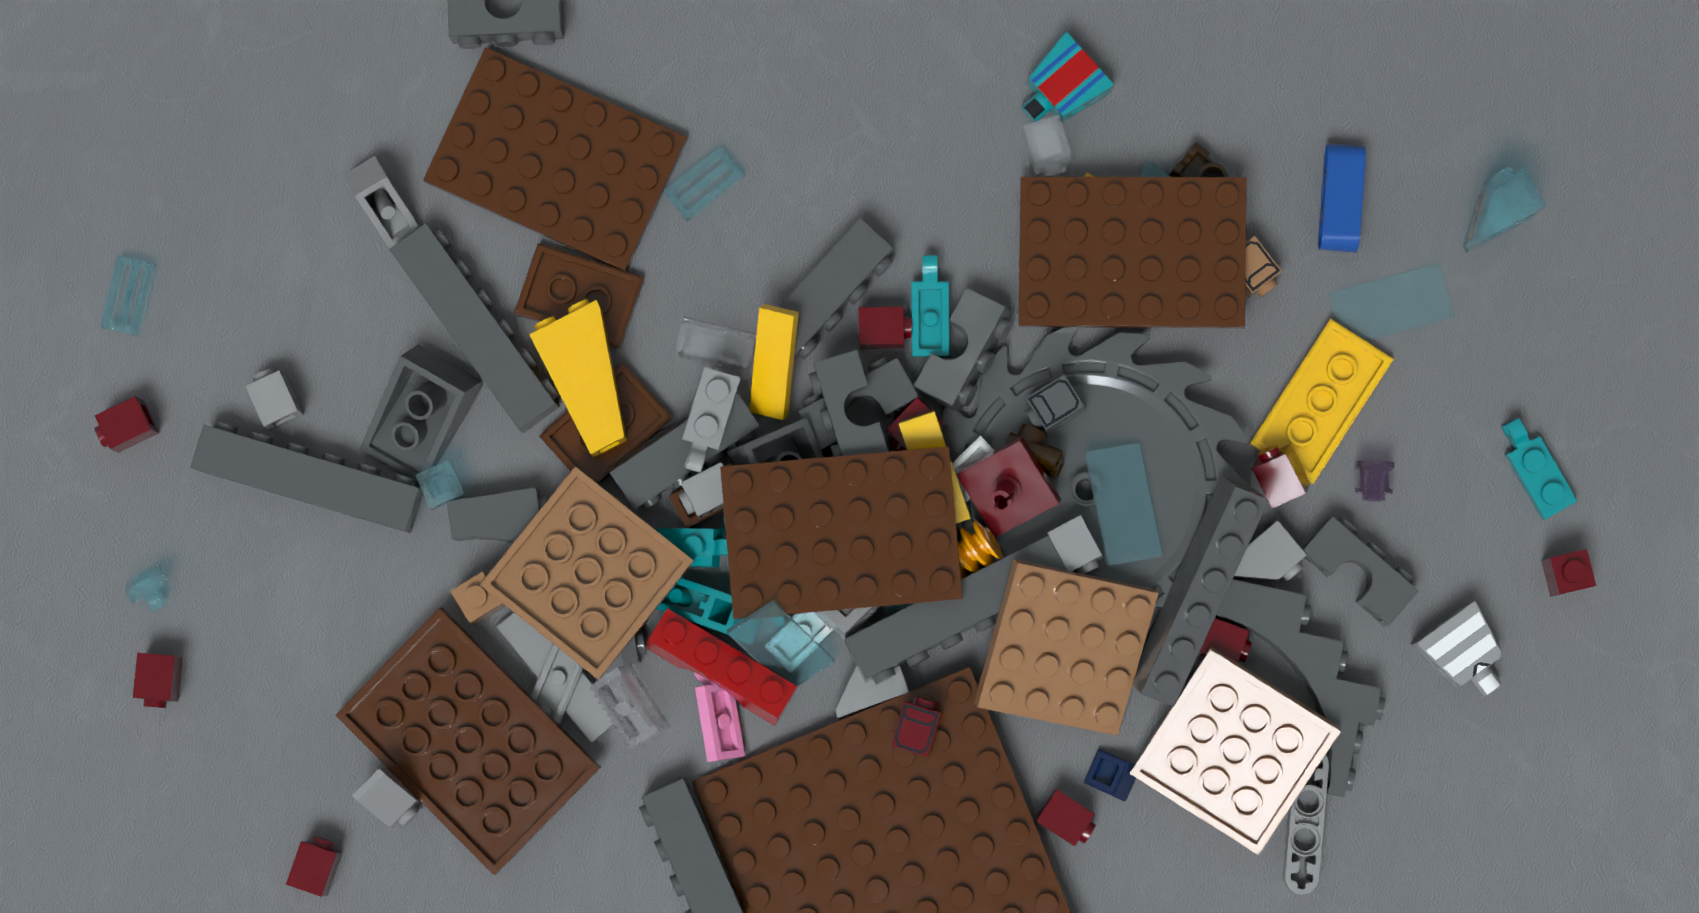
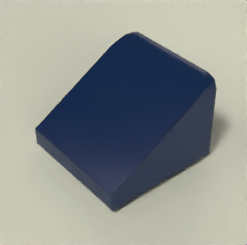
(1111, 775)

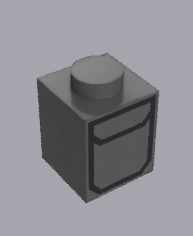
(1054, 405)

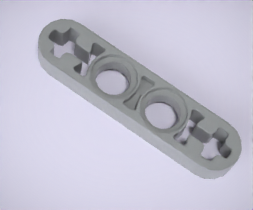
(1315, 823)

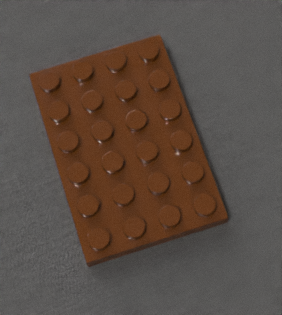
(555, 159)
(1132, 252)
(841, 532)
(468, 741)

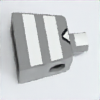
(1462, 649)

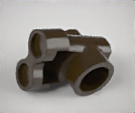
(1198, 164)
(1047, 455)

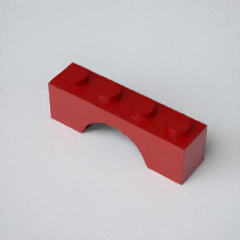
(702, 653)

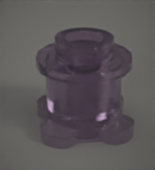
(1374, 480)

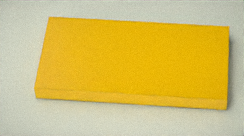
(1323, 397)

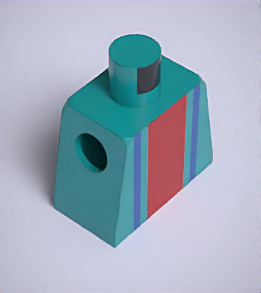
(1065, 82)

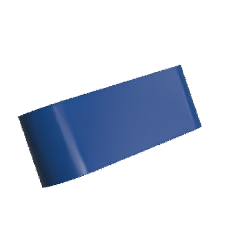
(1341, 198)

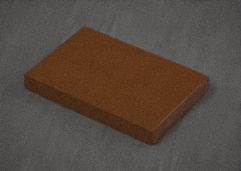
(563, 279)
(642, 420)

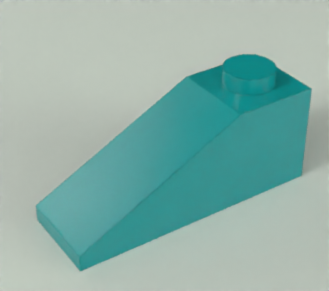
(701, 605)

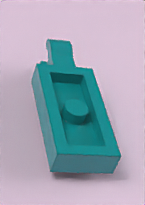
(930, 312)
(1537, 471)
(700, 545)

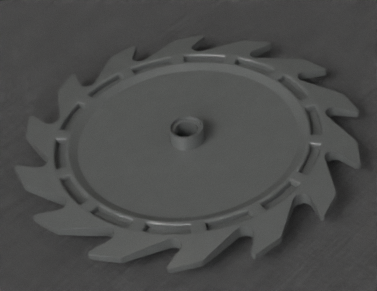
(1122, 408)

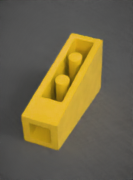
(583, 373)

